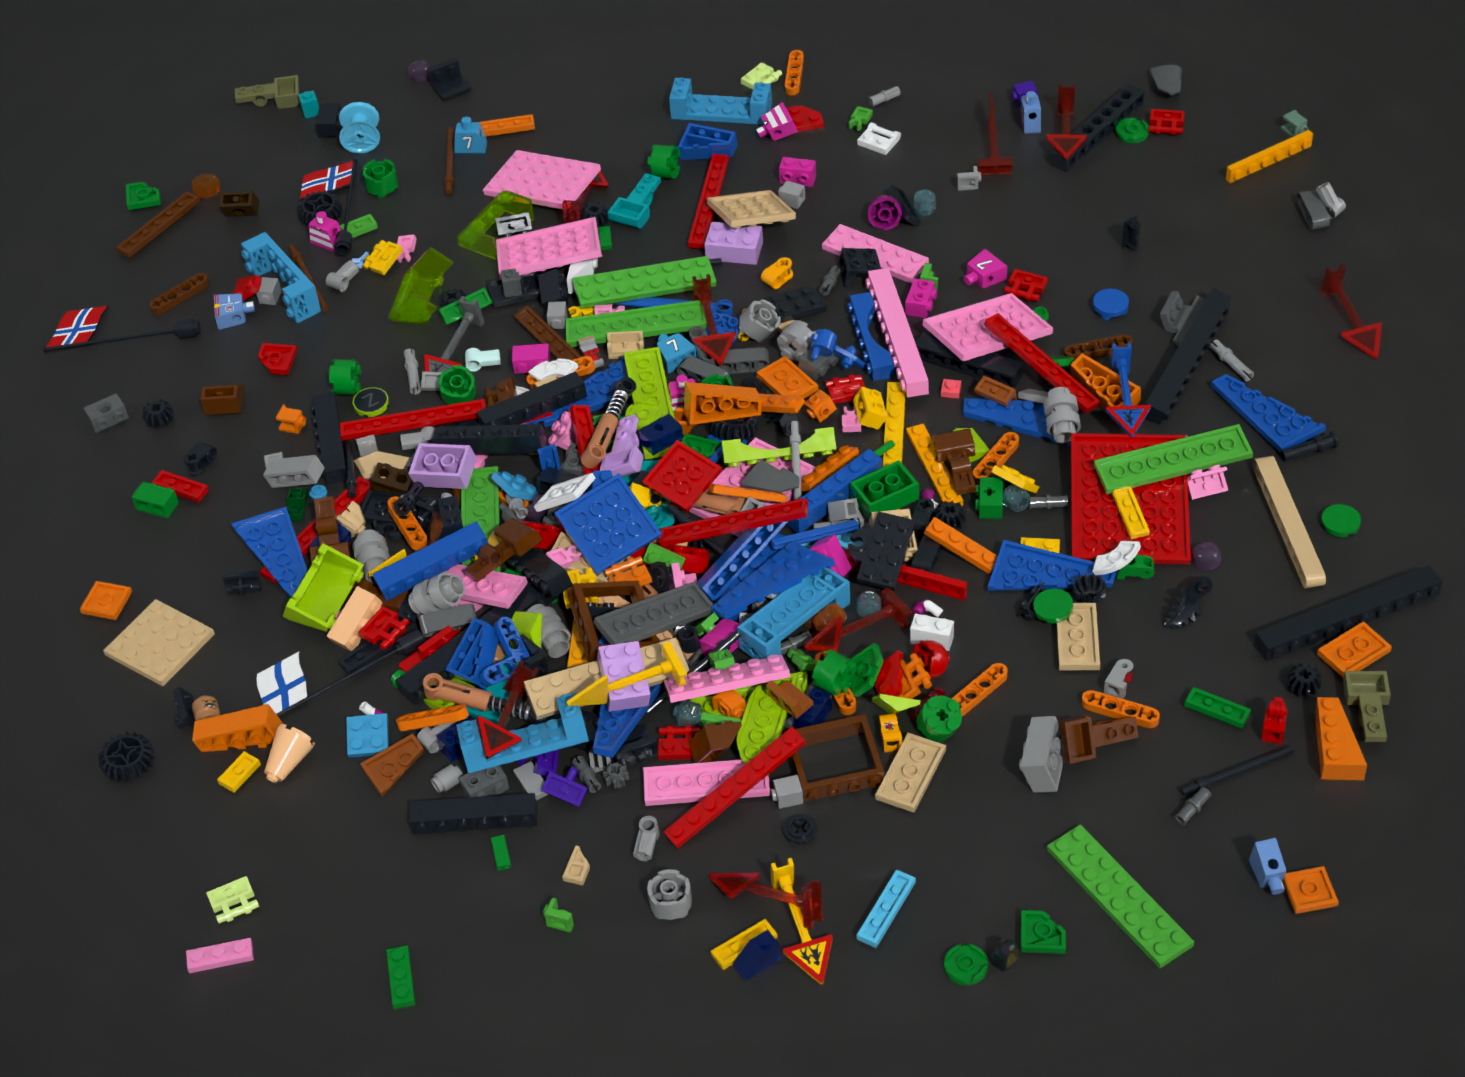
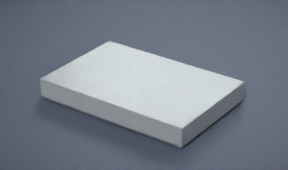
(564, 492)

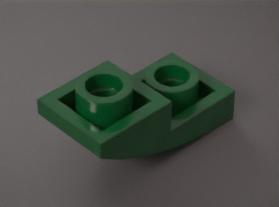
(297, 503)

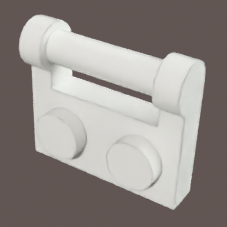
(876, 142)

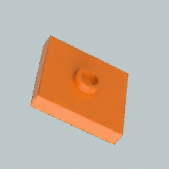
(106, 600)
(1310, 890)

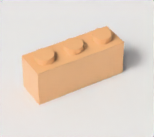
(354, 616)

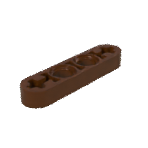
(162, 303)
(1097, 346)

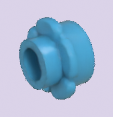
(318, 491)

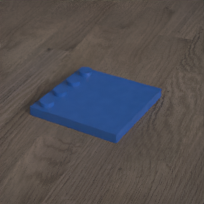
(607, 524)

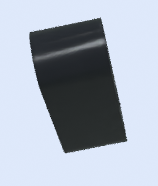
(927, 554)

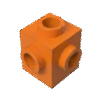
(819, 406)

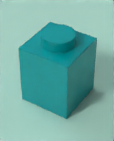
(309, 104)

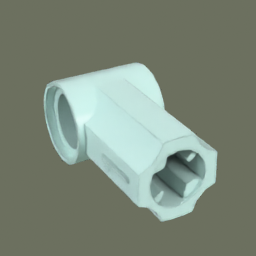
(475, 358)

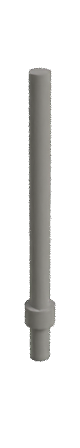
(795, 441)

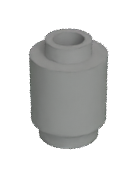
(446, 778)

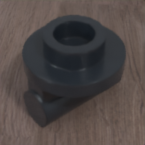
(753, 382)

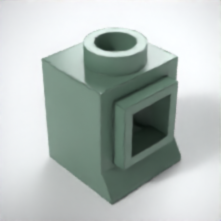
(1296, 125)

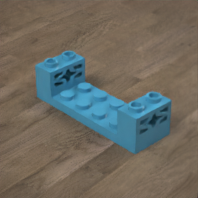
(719, 108)
(265, 255)
(784, 614)
(535, 738)

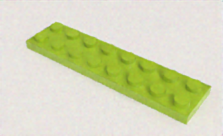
(647, 371)

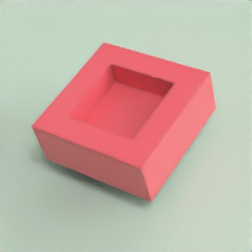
(951, 388)

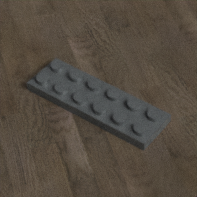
(654, 615)

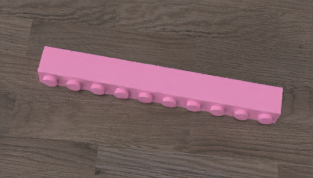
(897, 333)

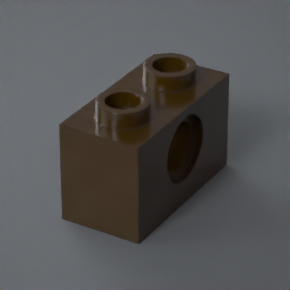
(239, 203)

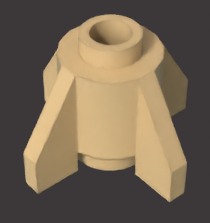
(352, 520)

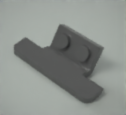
(1179, 317)

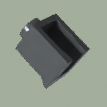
(511, 282)

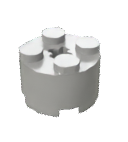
(759, 320)
(795, 340)
(669, 895)

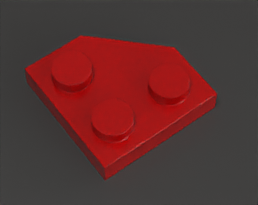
(805, 118)
(277, 357)

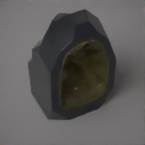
(1004, 954)

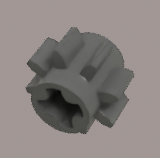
(616, 775)

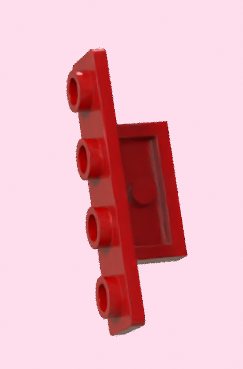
(428, 648)

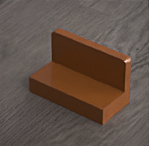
(995, 391)
(789, 698)

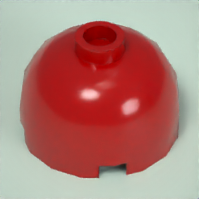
(933, 656)

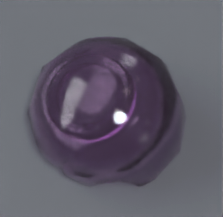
(418, 70)
(532, 514)
(1206, 556)

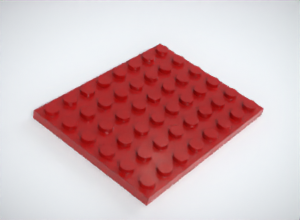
(1094, 514)

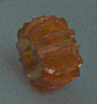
(206, 185)
(827, 615)

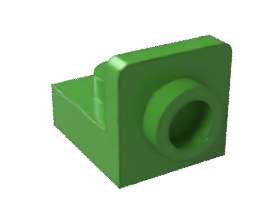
(928, 274)
(721, 659)
(558, 918)

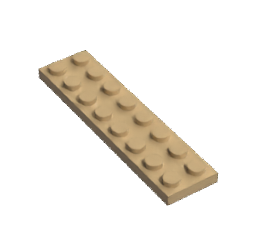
(545, 689)

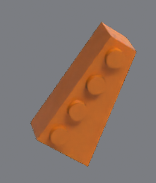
(1102, 382)
(719, 402)
(237, 729)
(1337, 746)

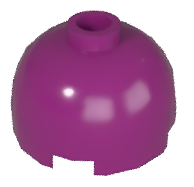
(884, 212)

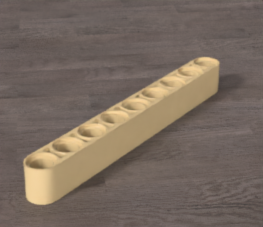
(1289, 522)

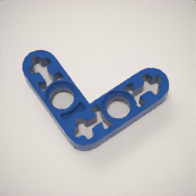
(513, 655)

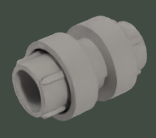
(1061, 414)
(371, 550)
(436, 593)
(554, 633)

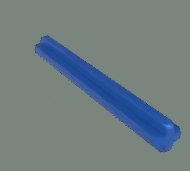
(815, 534)

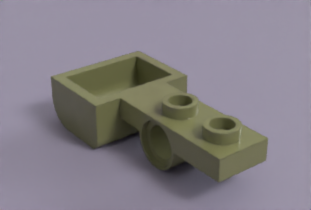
(284, 90)
(1370, 692)

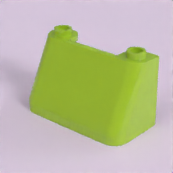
(323, 589)

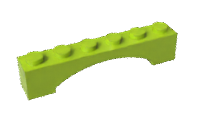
(736, 452)

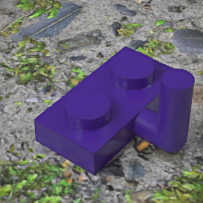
(544, 762)
(565, 788)

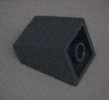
(444, 519)

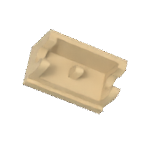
(624, 342)

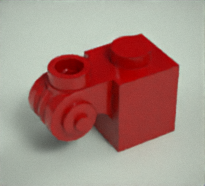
(1274, 721)

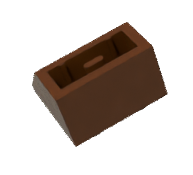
(222, 399)
(713, 741)

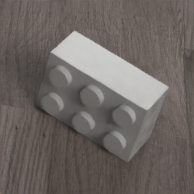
(1042, 754)

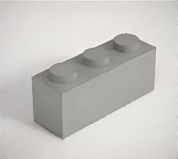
(293, 471)

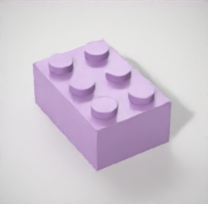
(734, 244)
(443, 465)
(617, 663)

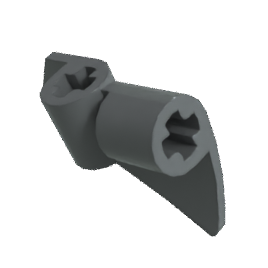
(1167, 78)
(769, 478)

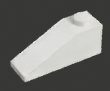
(580, 269)

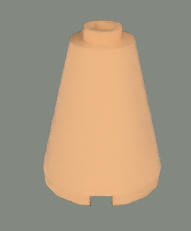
(286, 752)

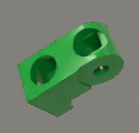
(1140, 566)

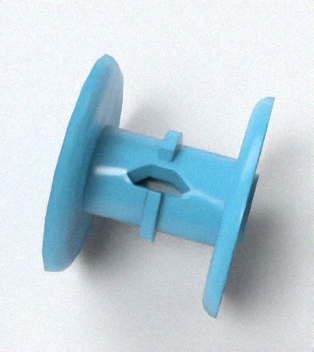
(359, 127)

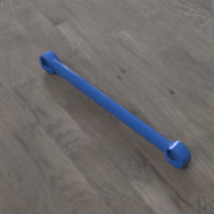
(654, 301)

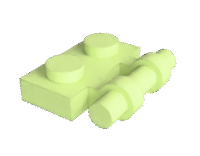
(759, 74)
(232, 894)

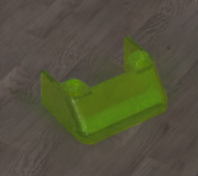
(473, 235)
(417, 286)

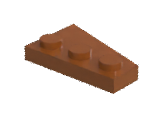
(391, 763)

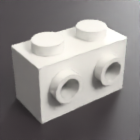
(932, 628)

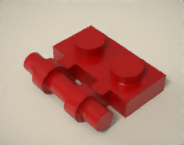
(1166, 118)
(1026, 281)
(844, 389)
(379, 624)
(675, 748)

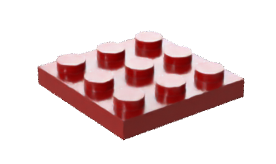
(682, 476)

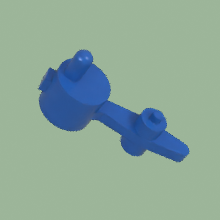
(825, 345)

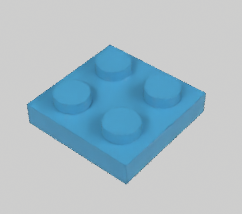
(514, 485)
(367, 735)

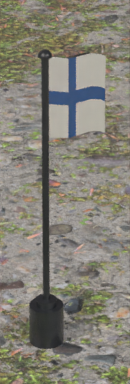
(285, 685)

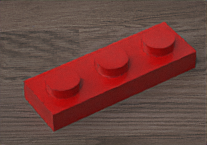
(183, 487)

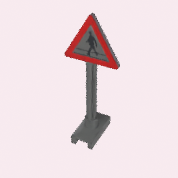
(471, 315)

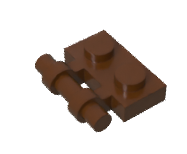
(504, 390)

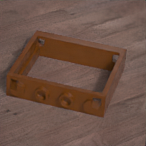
(582, 616)
(847, 783)

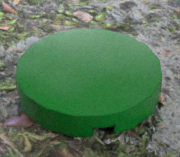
(1132, 130)
(1063, 360)
(1340, 520)
(1053, 605)
(966, 964)

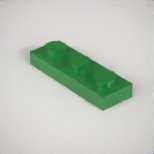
(453, 311)
(1217, 707)
(400, 977)

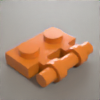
(636, 573)
(911, 683)

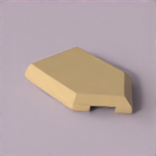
(369, 462)

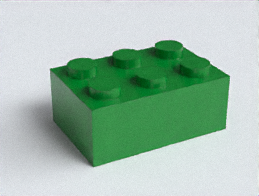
(885, 489)

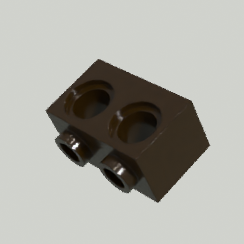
(390, 483)

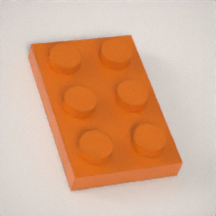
(787, 379)
(1354, 649)

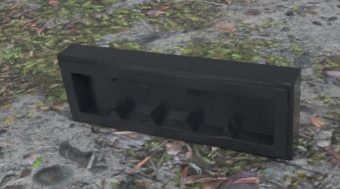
(908, 211)

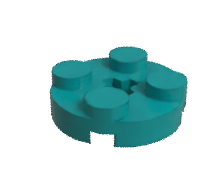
(661, 516)

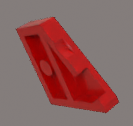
(247, 286)
(890, 676)

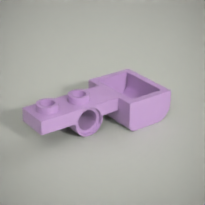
(625, 455)

